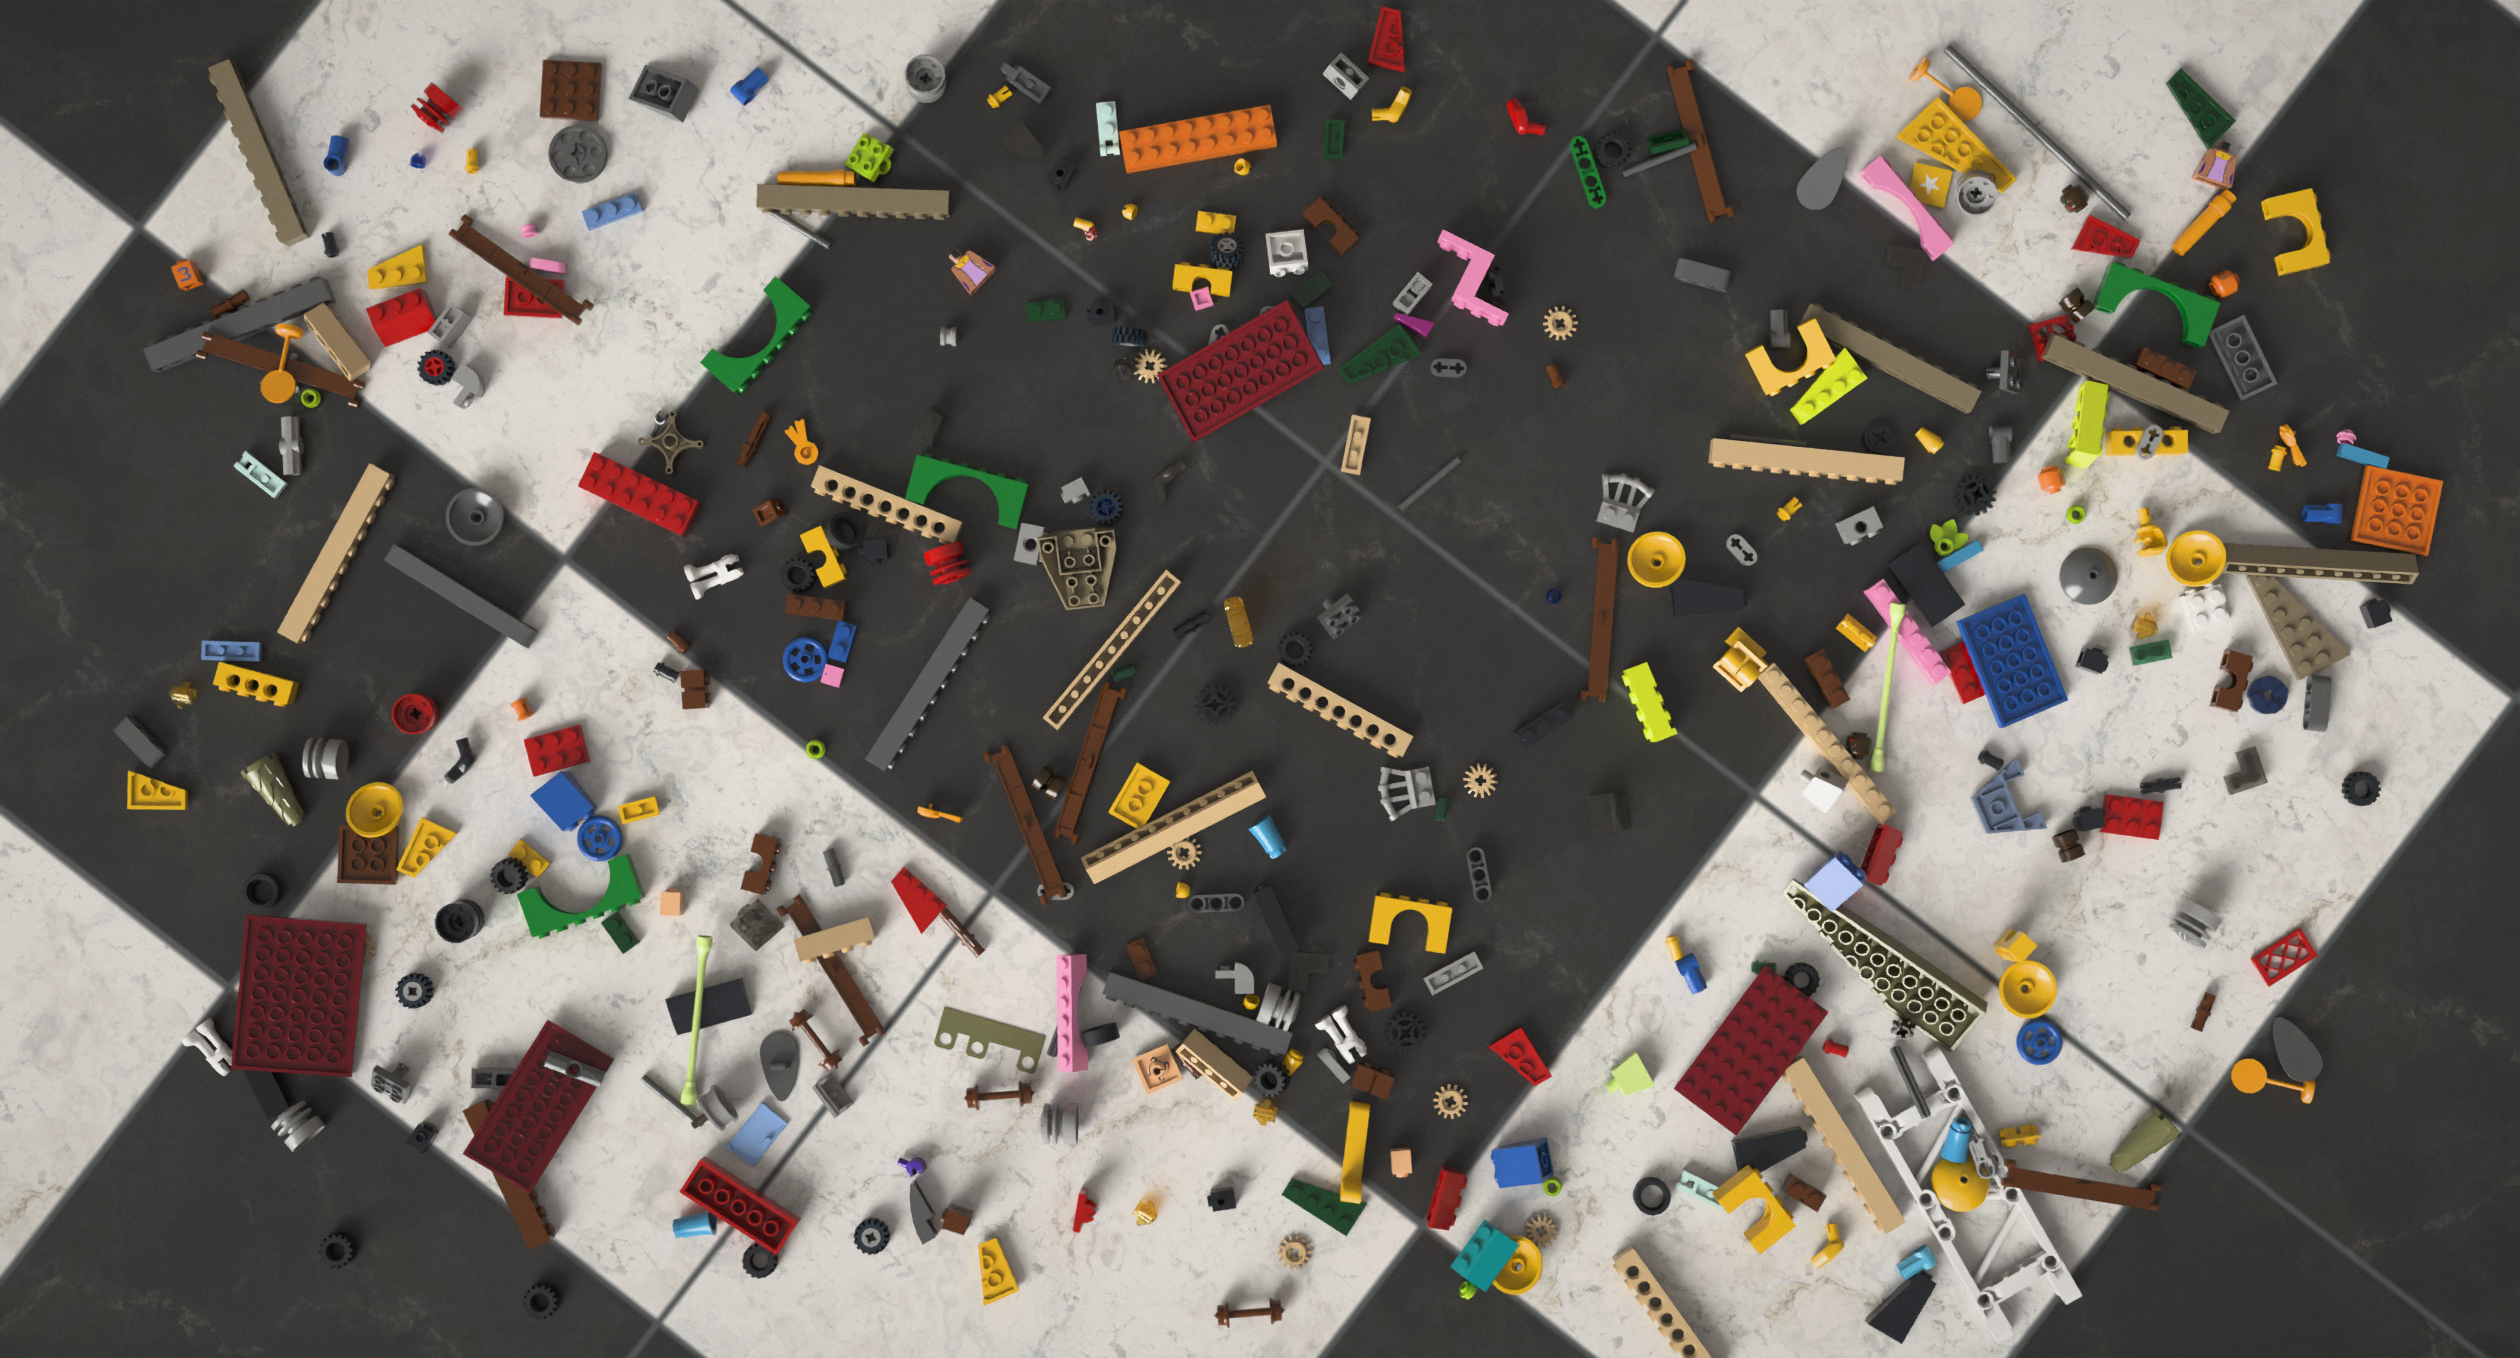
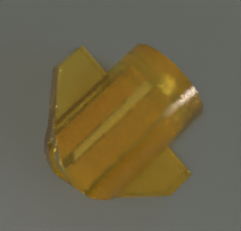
(2144, 626)
(183, 695)
(1264, 1112)
(1145, 1213)

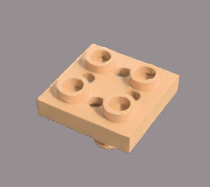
(1144, 1063)

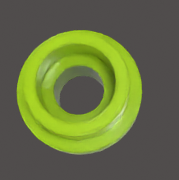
(305, 398)
(2081, 514)
(809, 749)
(1552, 1192)
(1467, 1290)

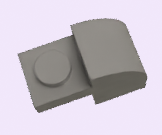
(472, 384)
(1243, 977)

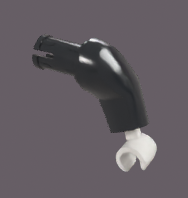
(462, 766)

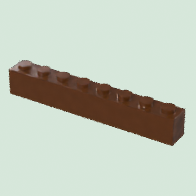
(523, 1206)

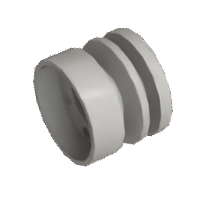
(916, 73)
(1983, 200)
(325, 758)
(2195, 924)
(1278, 1007)
(1060, 1123)
(298, 1126)

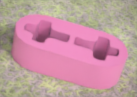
(548, 266)

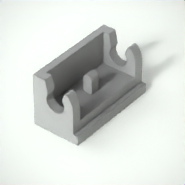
(450, 325)
(832, 1095)

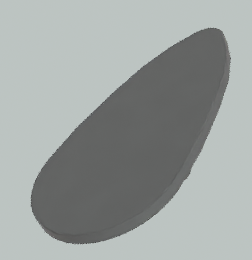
(1822, 180)
(2296, 1051)
(780, 1063)

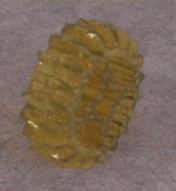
(1238, 622)

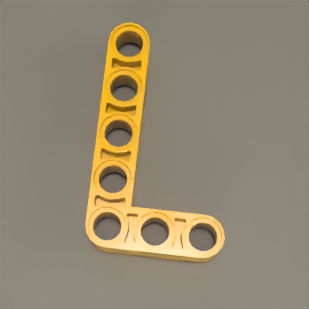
(1354, 1152)

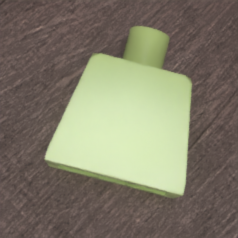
(1629, 1076)

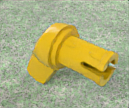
(1396, 109)
(1832, 1248)

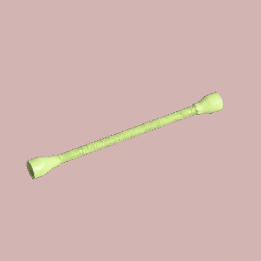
(1877, 761)
(689, 1093)

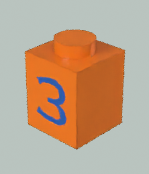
(187, 274)

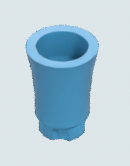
(1268, 836)
(1957, 1141)
(695, 1225)

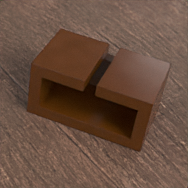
(695, 689)
(1372, 1080)
(1803, 1192)
(956, 1219)

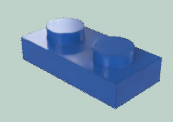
(842, 641)

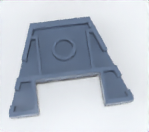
(1997, 808)

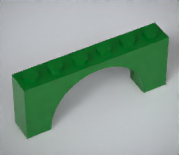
(2196, 311)
(738, 372)
(930, 473)
(545, 917)

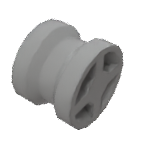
(948, 336)

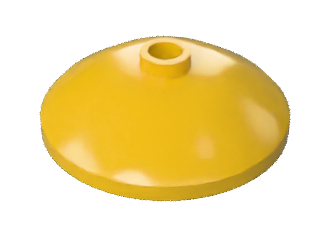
(2193, 547)
(1656, 548)
(368, 803)
(2040, 989)
(1954, 1193)
(1520, 1281)

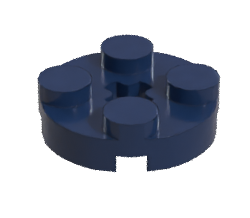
(2265, 684)

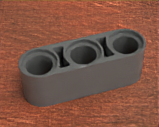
(1702, 275)
(2317, 703)
(139, 741)
(1482, 883)
(1207, 906)

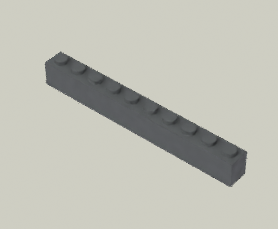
(240, 324)
(928, 684)
(1197, 1012)

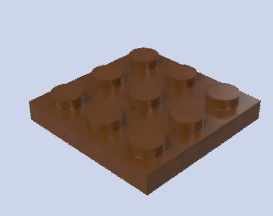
(570, 90)
(367, 858)

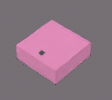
(1201, 298)
(832, 675)

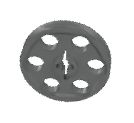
(584, 147)

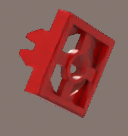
(2037, 337)
(1084, 1210)

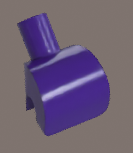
(911, 1166)

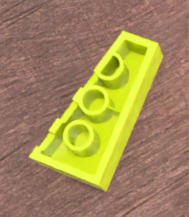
(1829, 387)
(2088, 424)
(1648, 702)

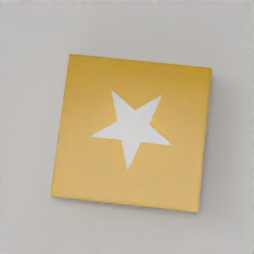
(1930, 184)

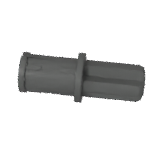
(833, 867)

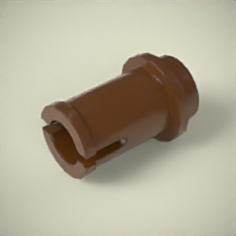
(1555, 376)
(676, 640)

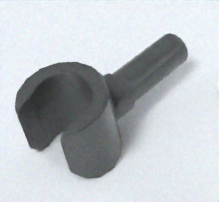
(659, 421)

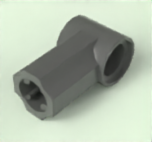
(1778, 335)
(2000, 438)

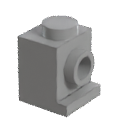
(1074, 491)

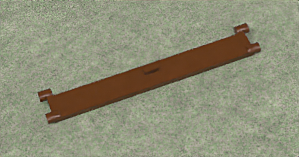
(1695, 131)
(519, 272)
(269, 362)
(1602, 620)
(1087, 762)
(1028, 823)
(837, 973)
(2080, 1187)

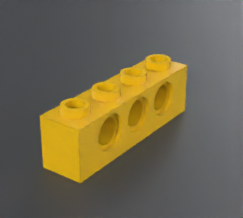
(2116, 447)
(285, 688)

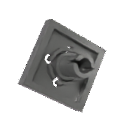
(2008, 372)
(1339, 615)
(391, 1083)

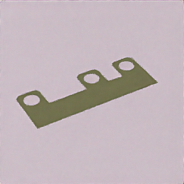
(987, 1031)

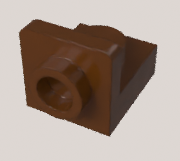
(769, 511)

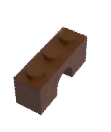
(1320, 213)
(2164, 367)
(816, 607)
(2238, 667)
(1827, 678)
(767, 848)
(1367, 964)

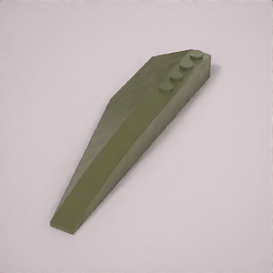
(1894, 972)

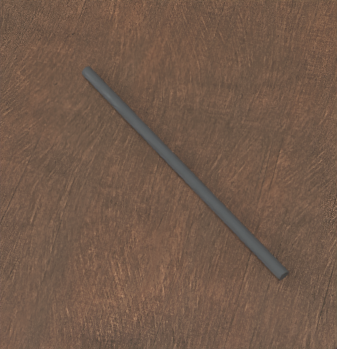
(2037, 132)

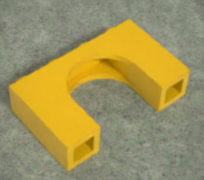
(2302, 206)
(1818, 355)
(1387, 908)
(1775, 1221)

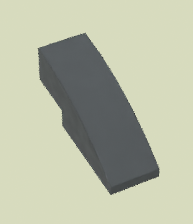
(490, 1077)
(921, 1212)

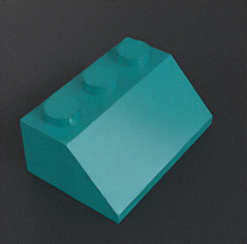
(1485, 1255)

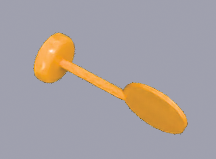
(1963, 102)
(279, 384)
(2251, 1077)

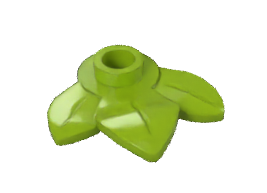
(1949, 535)

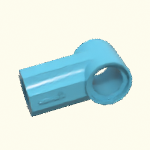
(1920, 1260)

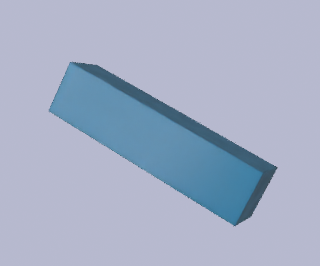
(2362, 456)
(1960, 556)

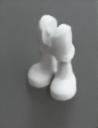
(699, 588)
(1351, 1038)
(213, 1057)

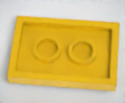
(1139, 796)

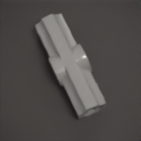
(291, 446)

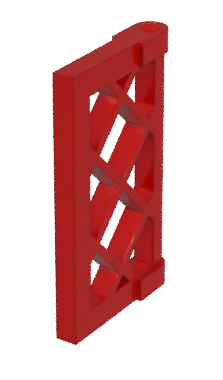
(2297, 964)

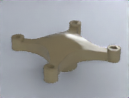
(670, 442)

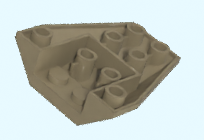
(1079, 564)

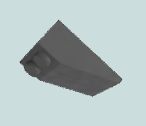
(664, 93)

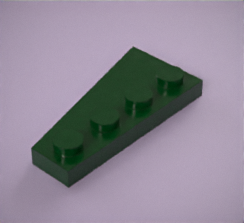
(2200, 108)
(1386, 352)
(1324, 1205)

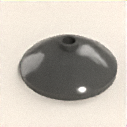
(462, 516)
(2076, 580)

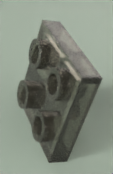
(756, 924)

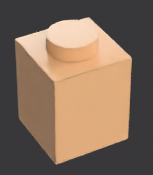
(671, 902)
(1401, 1161)

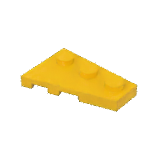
(400, 270)
(154, 794)
(424, 845)
(995, 1271)

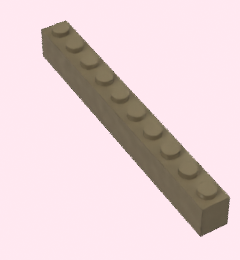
(258, 153)
(853, 201)
(1894, 360)
(2134, 383)
(2320, 563)

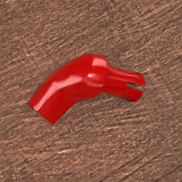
(1521, 121)

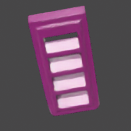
(1415, 324)

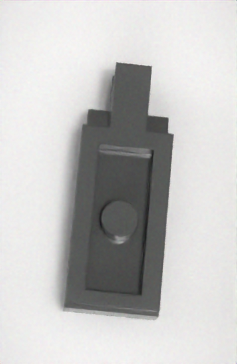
(1026, 82)

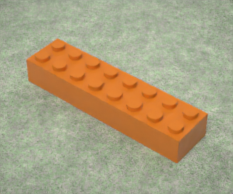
(1198, 139)

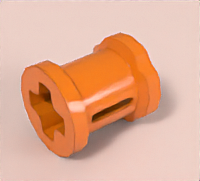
(522, 709)

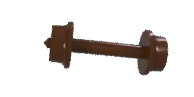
(800, 1020)
(974, 1097)
(1224, 1315)

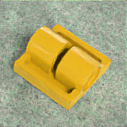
(1740, 665)

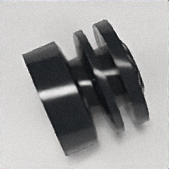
(449, 924)

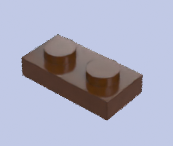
(1141, 959)

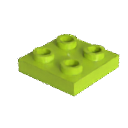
(869, 157)

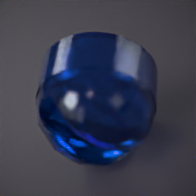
(418, 162)
(1549, 594)

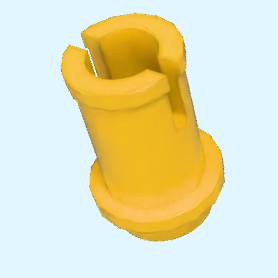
(998, 97)
(472, 161)
(2277, 458)
(1792, 506)
(1674, 947)

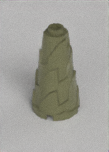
(271, 782)
(2147, 1137)

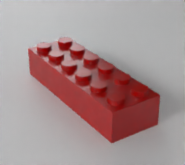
(640, 494)
(740, 1205)

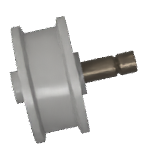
(716, 1109)

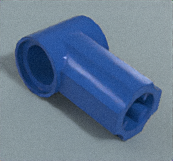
(745, 89)
(337, 153)
(2323, 513)
(1690, 970)

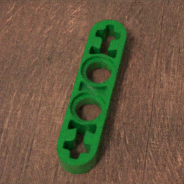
(1586, 172)

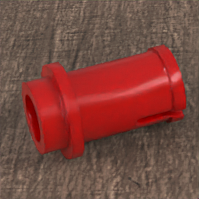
(1835, 1048)

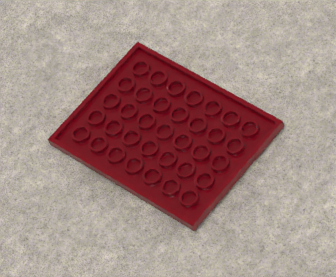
(298, 995)

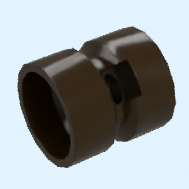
(2076, 305)
(1049, 783)
(2068, 845)

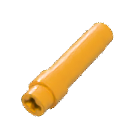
(833, 178)
(2217, 208)

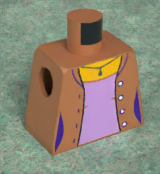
(2216, 167)
(971, 270)

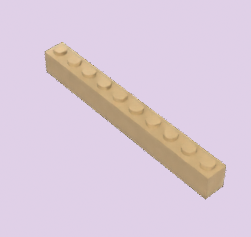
(1806, 460)
(336, 554)
(1112, 650)
(1826, 743)
(1173, 827)
(1843, 1146)

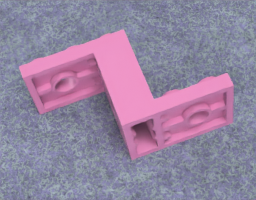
(1465, 293)

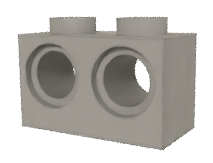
(1412, 294)

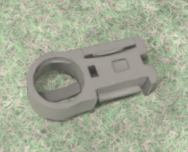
(1333, 1065)
(1981, 1154)

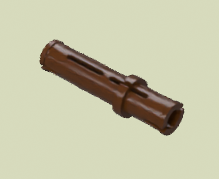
(753, 439)
(977, 950)

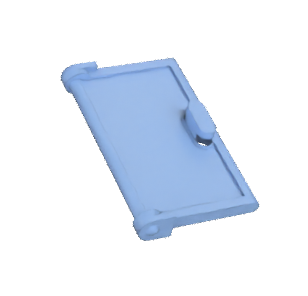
(755, 1134)

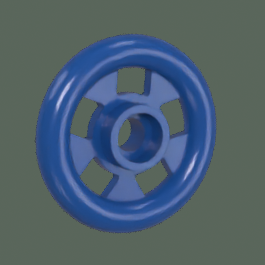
(800, 643)
(598, 822)
(2053, 1050)

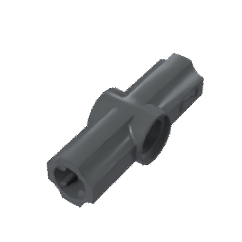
(562, 1064)

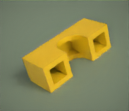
(1186, 275)
(832, 571)
(2014, 946)

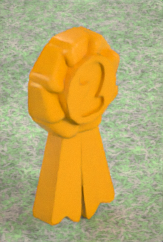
(2288, 438)
(806, 451)
(929, 812)

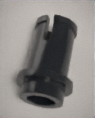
(330, 245)
(666, 672)
(1990, 760)

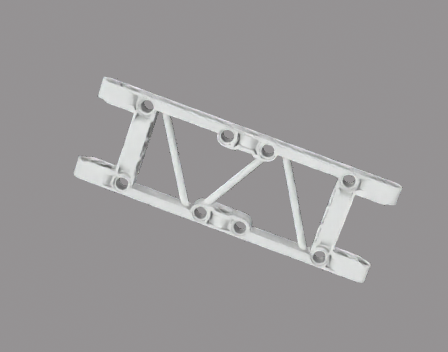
(2013, 1279)

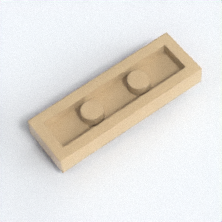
(1355, 444)

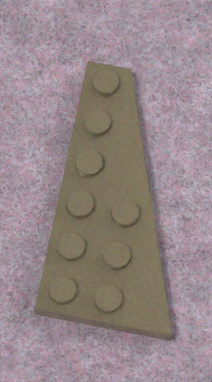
(2299, 634)

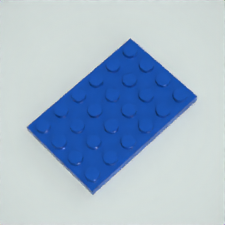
(2012, 661)

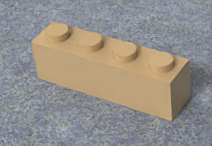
(337, 342)
(834, 939)
(1214, 1064)

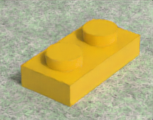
(1215, 223)
(1739, 633)
(639, 810)
(530, 857)

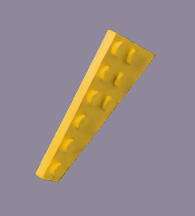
(1949, 140)

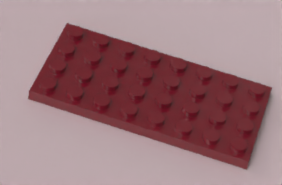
(1241, 371)
(1751, 1050)
(535, 1109)

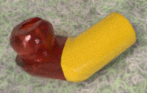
(1088, 227)

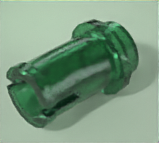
(1124, 673)
(1442, 808)
(1757, 966)

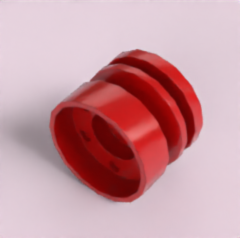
(436, 107)
(947, 563)
(404, 712)

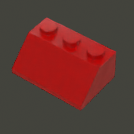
(402, 317)
(1881, 853)
(1446, 1198)

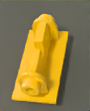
(1856, 633)
(2011, 1138)

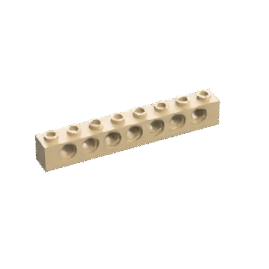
(825, 476)
(1402, 738)
(1628, 1258)

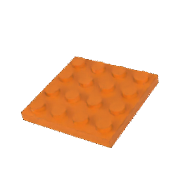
(2396, 510)

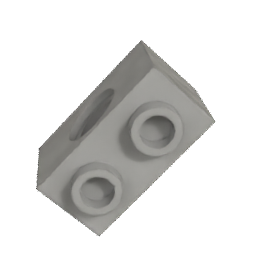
(1345, 76)
(1848, 529)
(1027, 533)

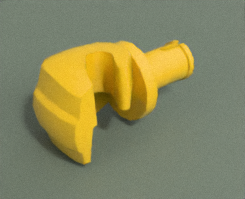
(2151, 535)

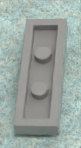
(1453, 973)

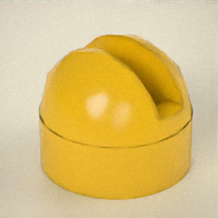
(1242, 163)
(1130, 212)
(1182, 890)
(1251, 1002)

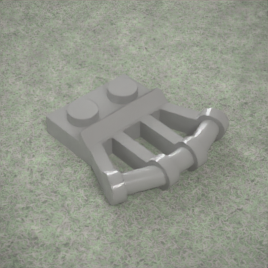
(1617, 513)
(1418, 787)

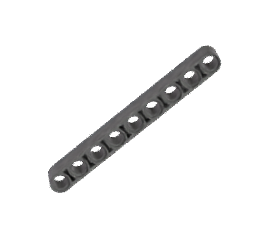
(461, 595)

